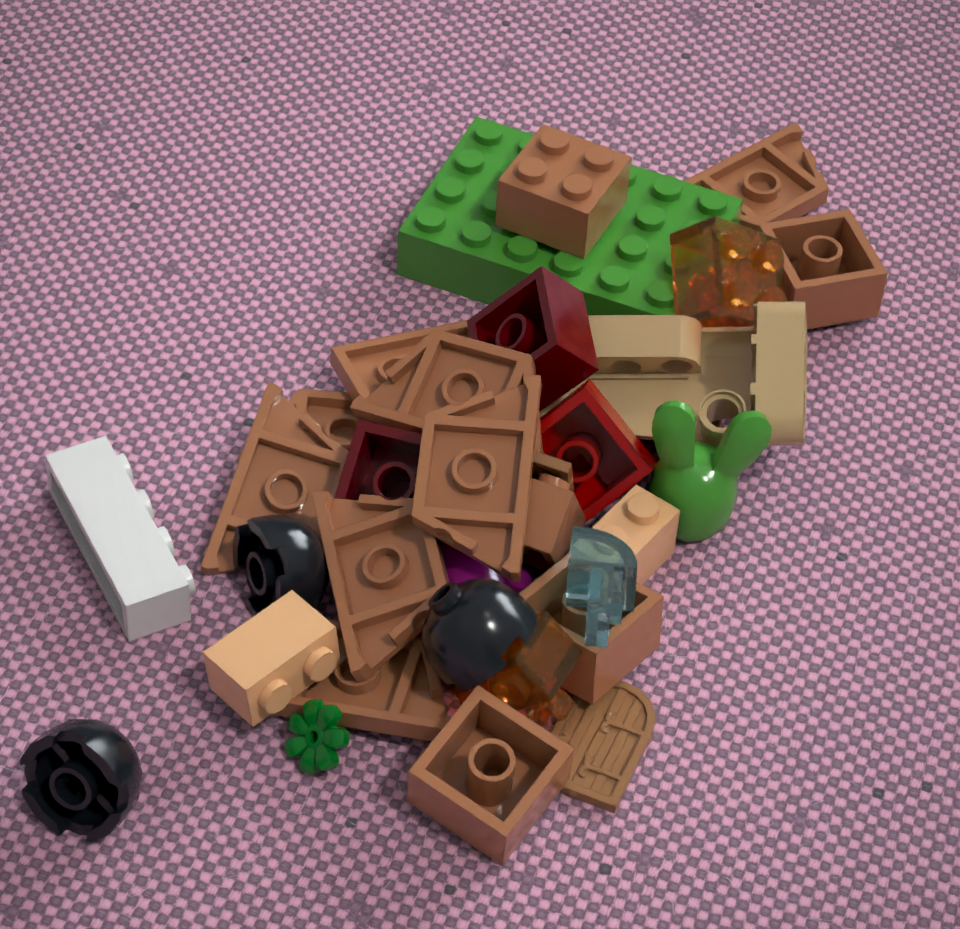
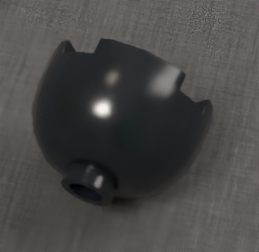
(280, 557)
(472, 629)
(82, 778)

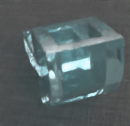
(600, 579)

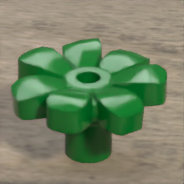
(316, 736)

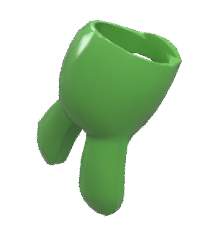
(698, 475)

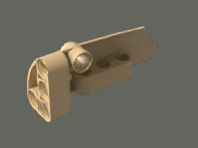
(708, 368)

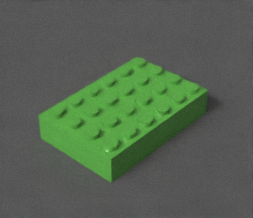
(459, 249)

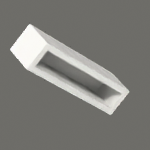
(119, 538)

